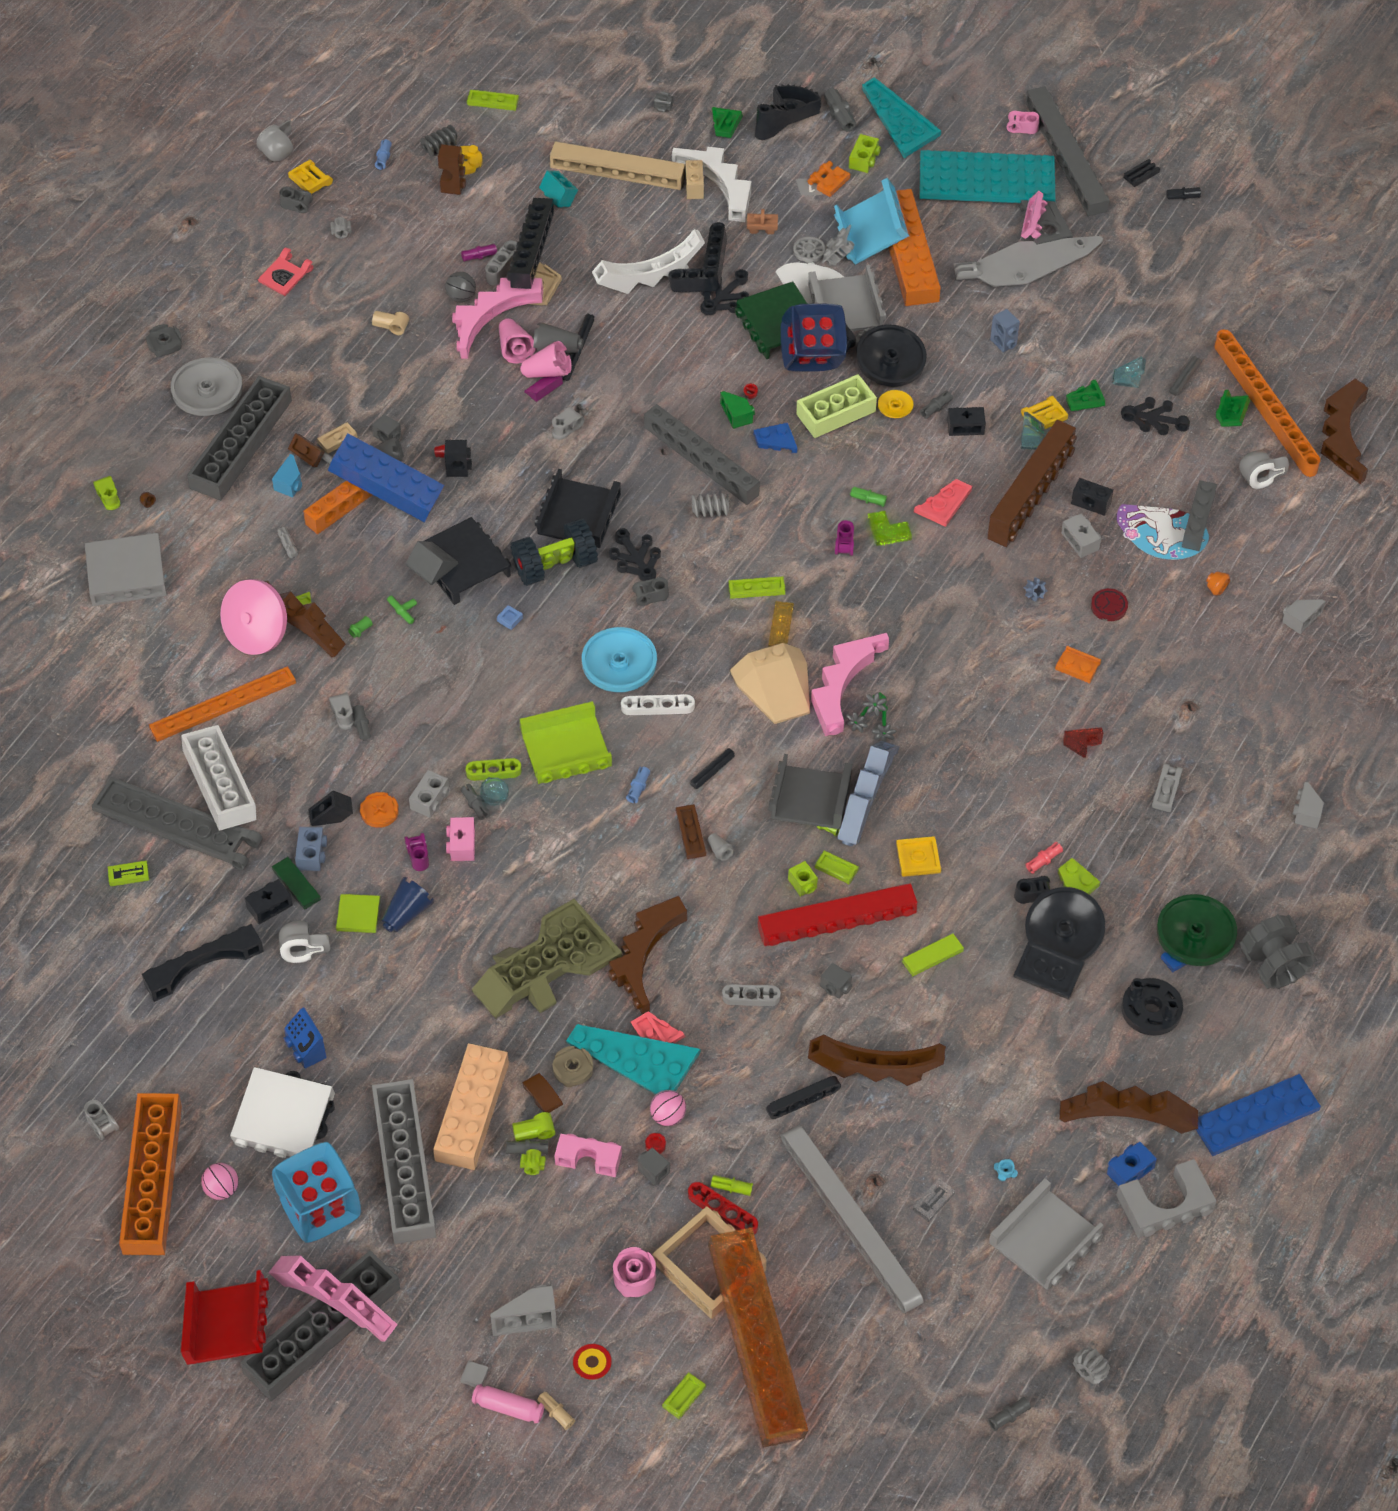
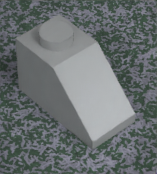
(1302, 613)

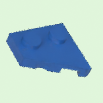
(775, 438)

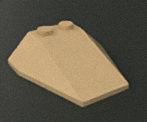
(775, 681)

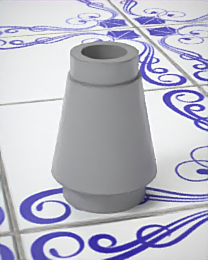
(720, 847)

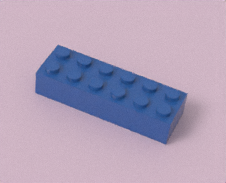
(385, 477)

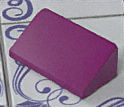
(543, 387)

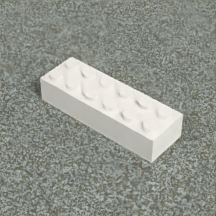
(218, 777)

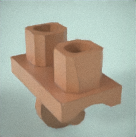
(762, 222)

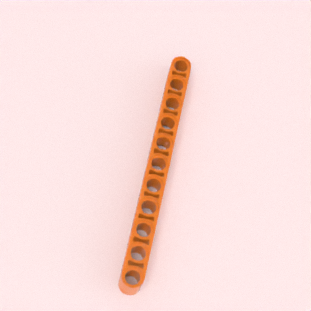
(1267, 403)

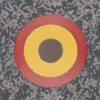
(592, 1361)

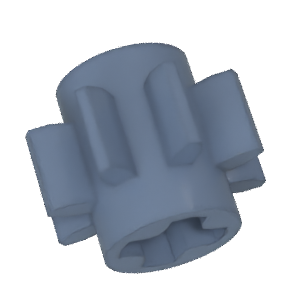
(1038, 585)

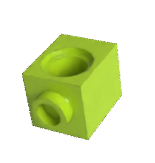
(800, 872)

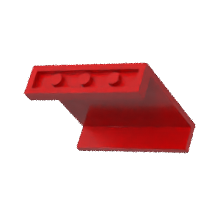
(224, 1321)

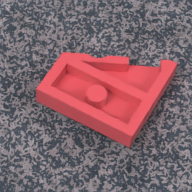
(653, 1028)

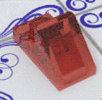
(1079, 739)

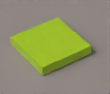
(358, 913)

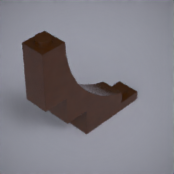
(1340, 445)

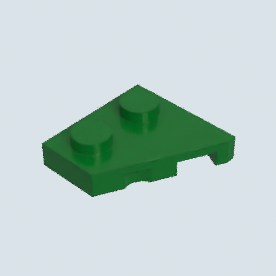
(726, 121)
(1085, 397)

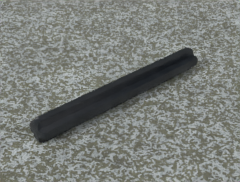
(583, 332)

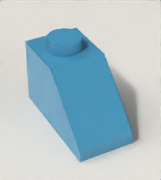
(287, 478)

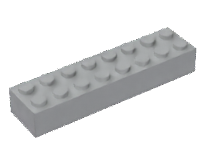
(403, 1161)

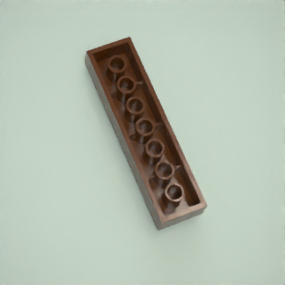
(1032, 483)

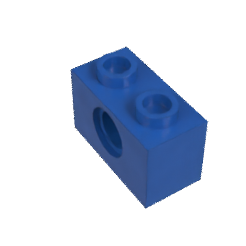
(1135, 1154)

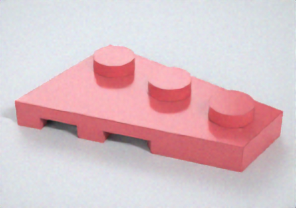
(944, 504)

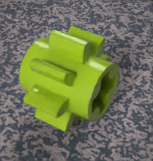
(532, 1162)

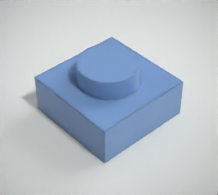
(509, 617)

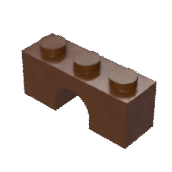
(451, 161)

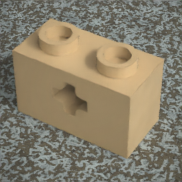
(694, 179)

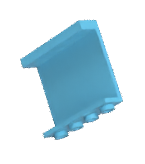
(874, 222)

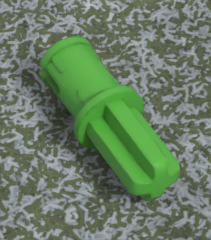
(868, 496)

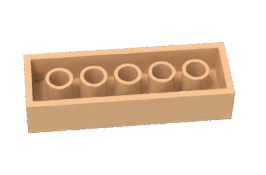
(471, 1106)

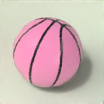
(668, 1108)
(219, 1181)

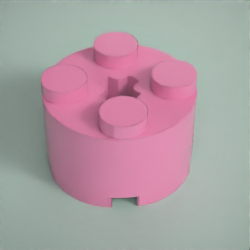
(634, 1272)

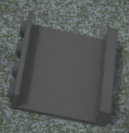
(810, 795)

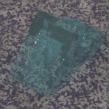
(1130, 373)

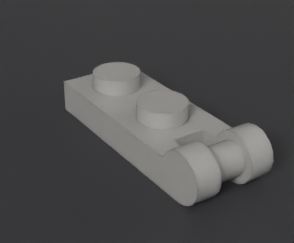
(1167, 788)

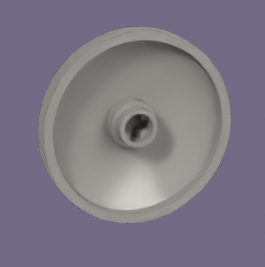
(206, 386)

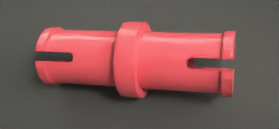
(1044, 857)

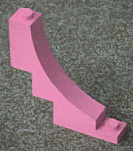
(849, 660)
(344, 1297)

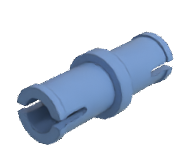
(383, 154)
(638, 784)

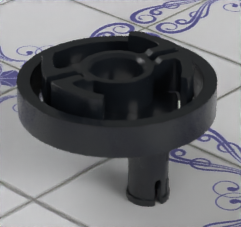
(1152, 992)

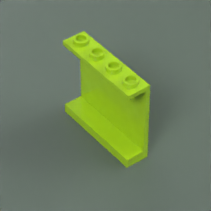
(565, 743)

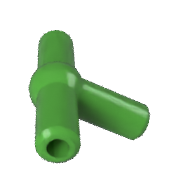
(402, 609)

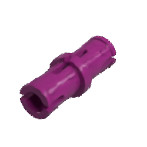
(479, 252)

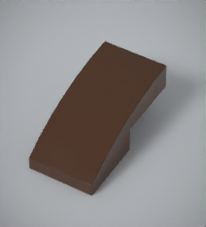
(543, 1093)

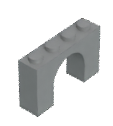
(1148, 1218)

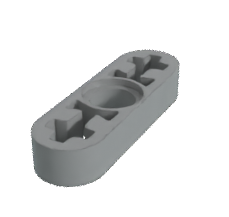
(757, 1001)

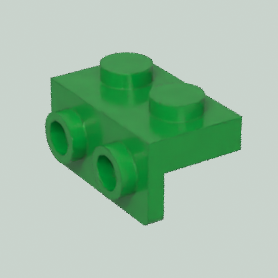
(1232, 409)

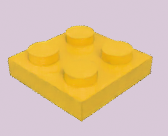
(918, 856)

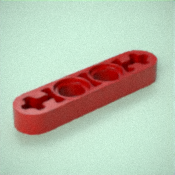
(725, 1206)

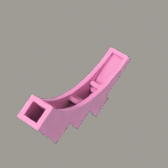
(471, 319)

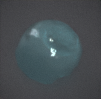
(494, 791)

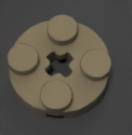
(576, 1076)

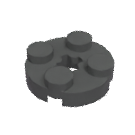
(159, 347)

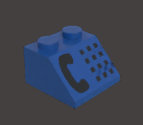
(304, 1039)

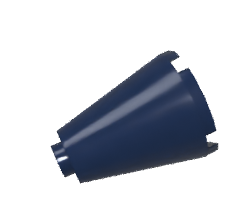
(405, 905)

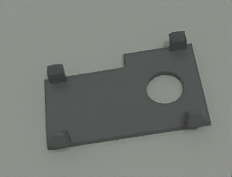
(1050, 217)

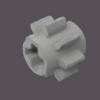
(340, 227)

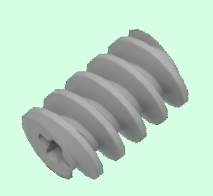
(710, 505)

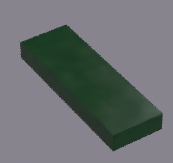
(296, 883)

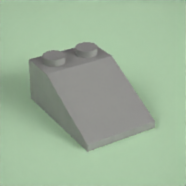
(526, 1313)

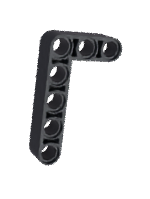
(709, 276)

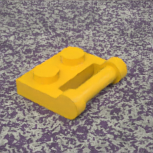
(307, 180)
(1049, 415)

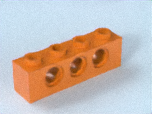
(334, 506)

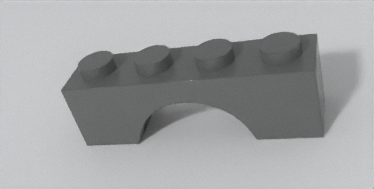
(1199, 515)

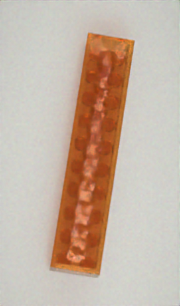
(757, 1338)

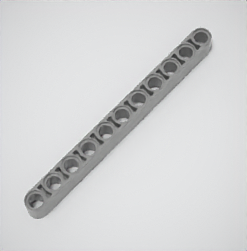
(852, 1219)

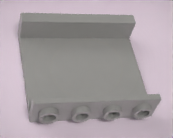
(855, 294)
(125, 569)
(1045, 1236)

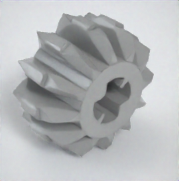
(1091, 1365)

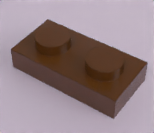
(306, 450)

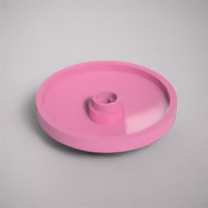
(253, 616)

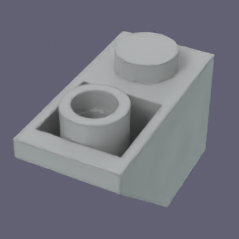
(1309, 808)

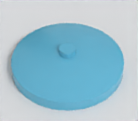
(619, 659)

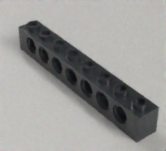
(531, 243)

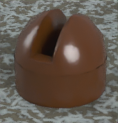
(147, 499)

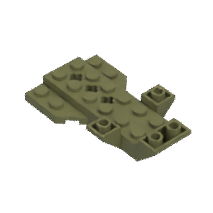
(566, 943)

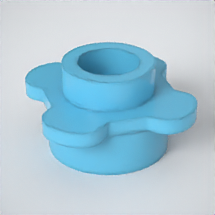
(1005, 1164)

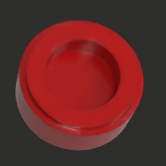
(656, 1141)

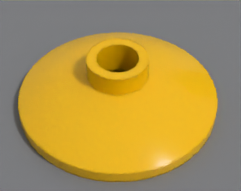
(895, 404)

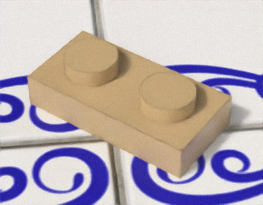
(334, 438)

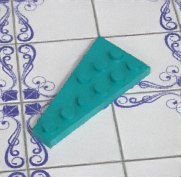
(904, 124)
(643, 1060)

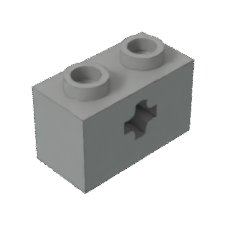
(1081, 535)

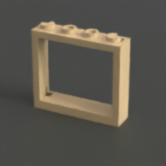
(679, 1278)

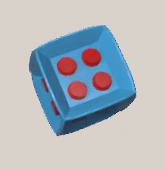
(316, 1192)

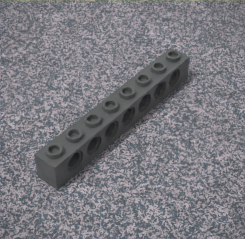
(702, 454)

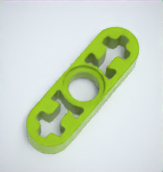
(499, 763)

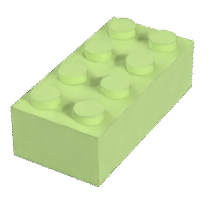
(836, 406)

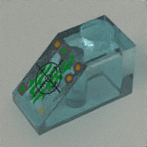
(1032, 432)

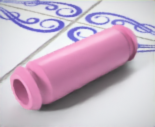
(508, 1403)

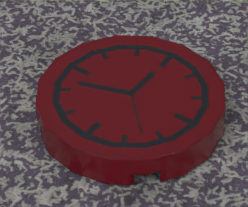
(1109, 604)

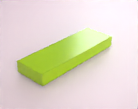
(492, 100)
(756, 587)
(932, 954)

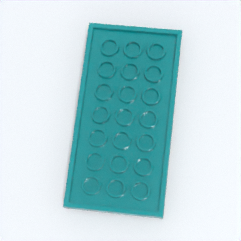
(985, 176)

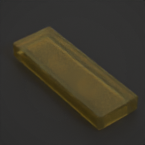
(781, 623)

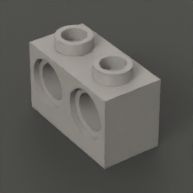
(426, 792)

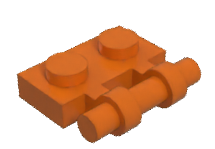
(832, 182)

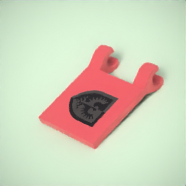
(284, 275)

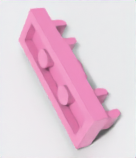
(1033, 214)

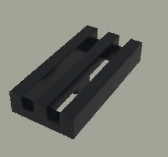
(1139, 171)

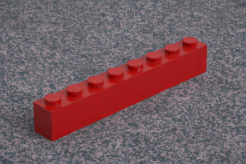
(837, 914)

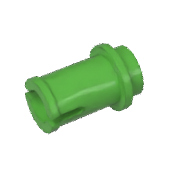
(356, 629)

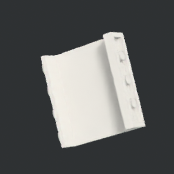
(280, 1113)

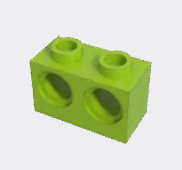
(864, 153)

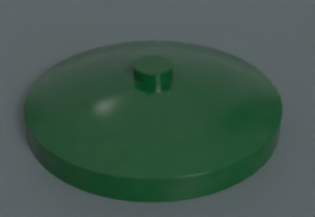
(1196, 930)

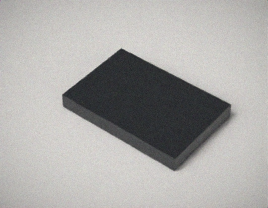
(1049, 969)

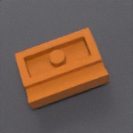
(1078, 664)

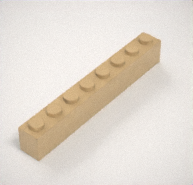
(617, 165)

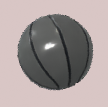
(460, 286)

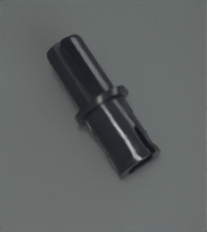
(1183, 193)

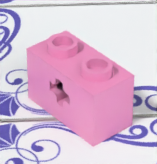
(461, 839)

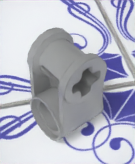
(566, 423)
(343, 711)
(101, 1122)

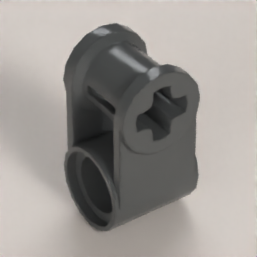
(294, 200)
(652, 591)

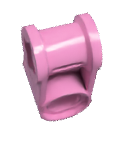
(1025, 122)

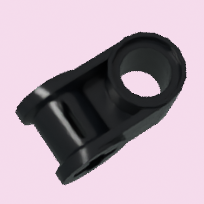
(1034, 888)

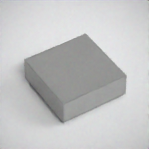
(474, 1374)

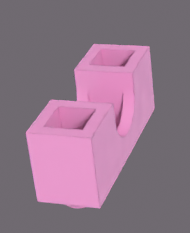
(572, 1148)

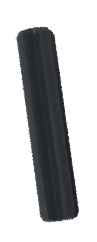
(712, 768)

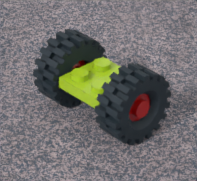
(577, 545)

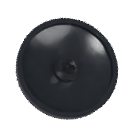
(891, 355)
(1066, 922)

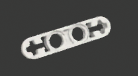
(657, 701)

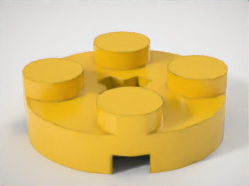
(473, 157)

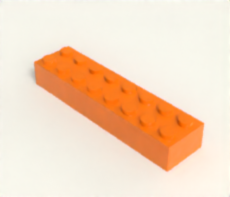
(913, 258)
(150, 1174)

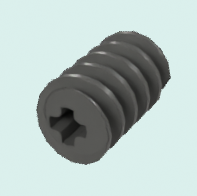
(434, 140)

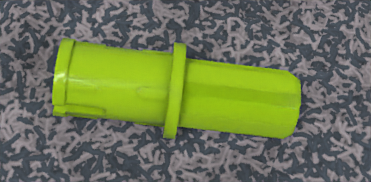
(731, 1185)

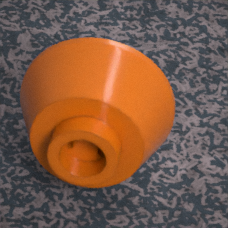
(1218, 582)

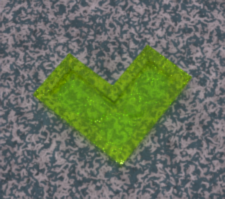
(887, 533)

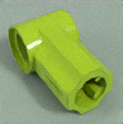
(540, 1126)

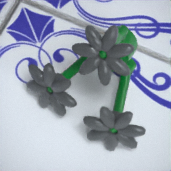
(877, 704)

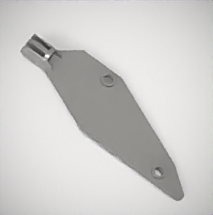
(1026, 261)

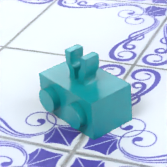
(559, 188)

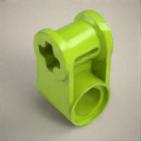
(107, 492)

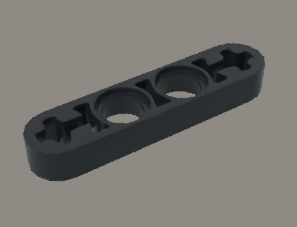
(803, 1097)

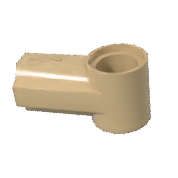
(395, 323)

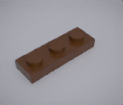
(690, 831)

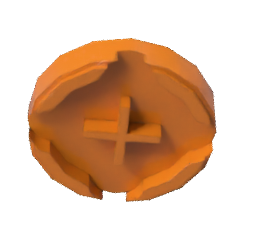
(379, 809)

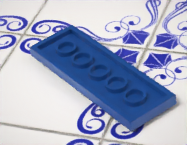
(1256, 1114)

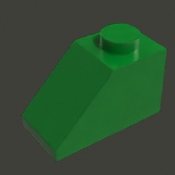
(737, 409)

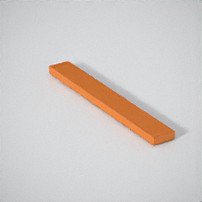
(222, 704)

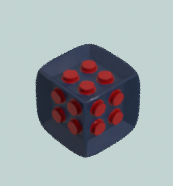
(813, 337)

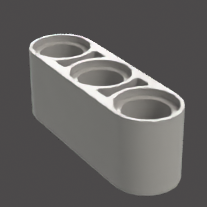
(500, 263)

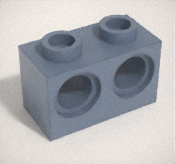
(1005, 330)
(308, 848)

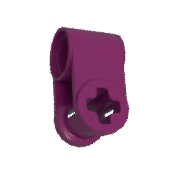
(844, 539)
(418, 852)

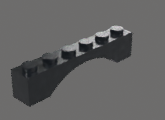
(237, 945)

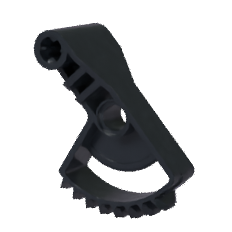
(790, 106)

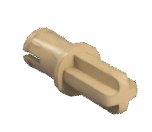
(556, 1410)

